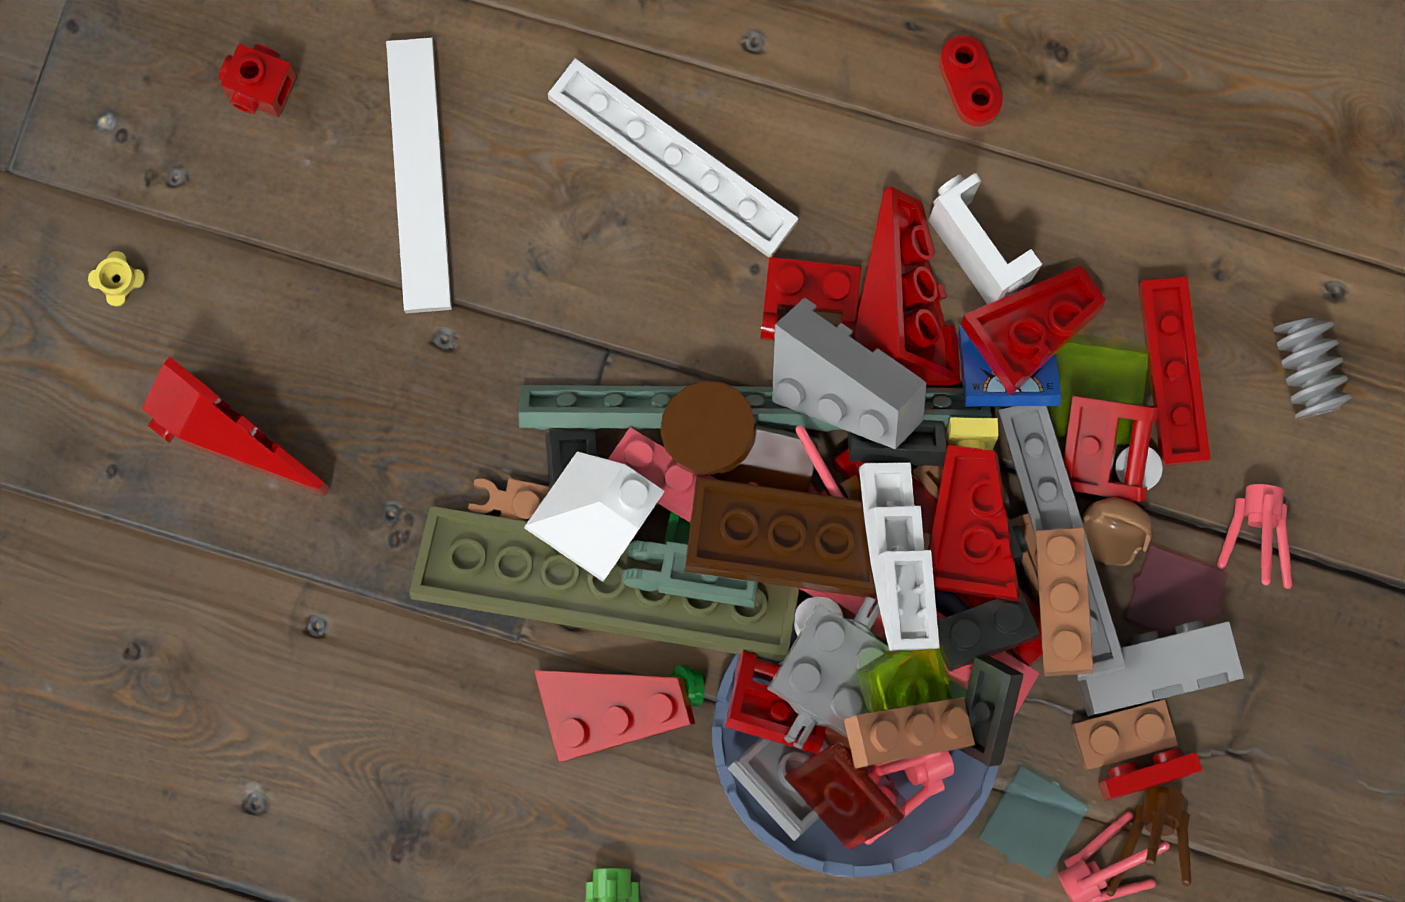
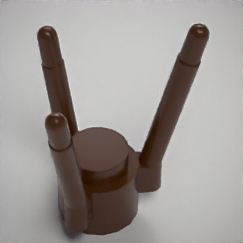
(1160, 815)

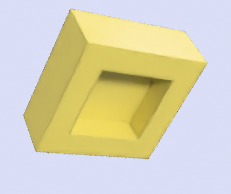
(972, 432)

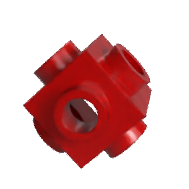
(257, 80)

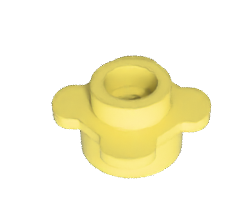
(105, 271)

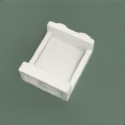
(973, 247)

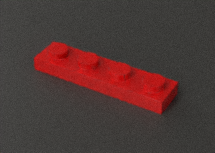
(1174, 371)

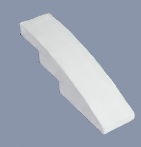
(898, 557)

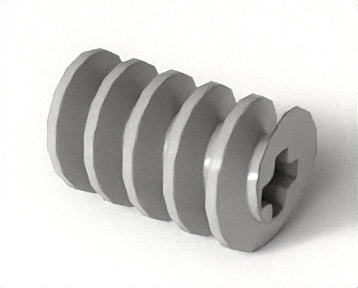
(1312, 366)

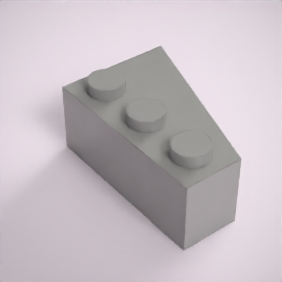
(841, 381)
(1166, 667)

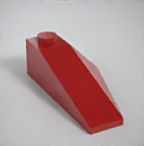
(901, 298)
(203, 421)

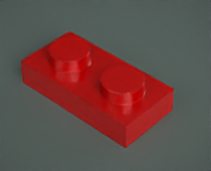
(1167, 768)

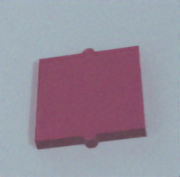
(1174, 592)

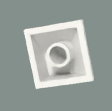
(594, 512)

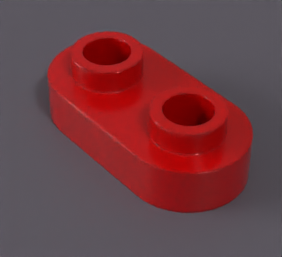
(970, 79)

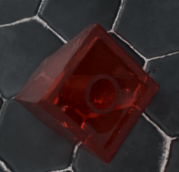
(848, 800)

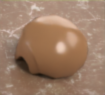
(1116, 530)

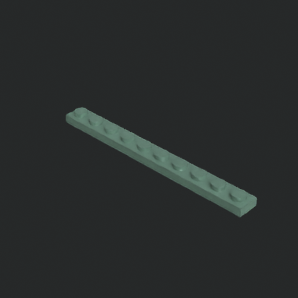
(643, 407)

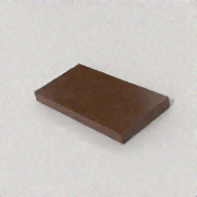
(779, 538)

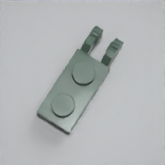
(677, 582)

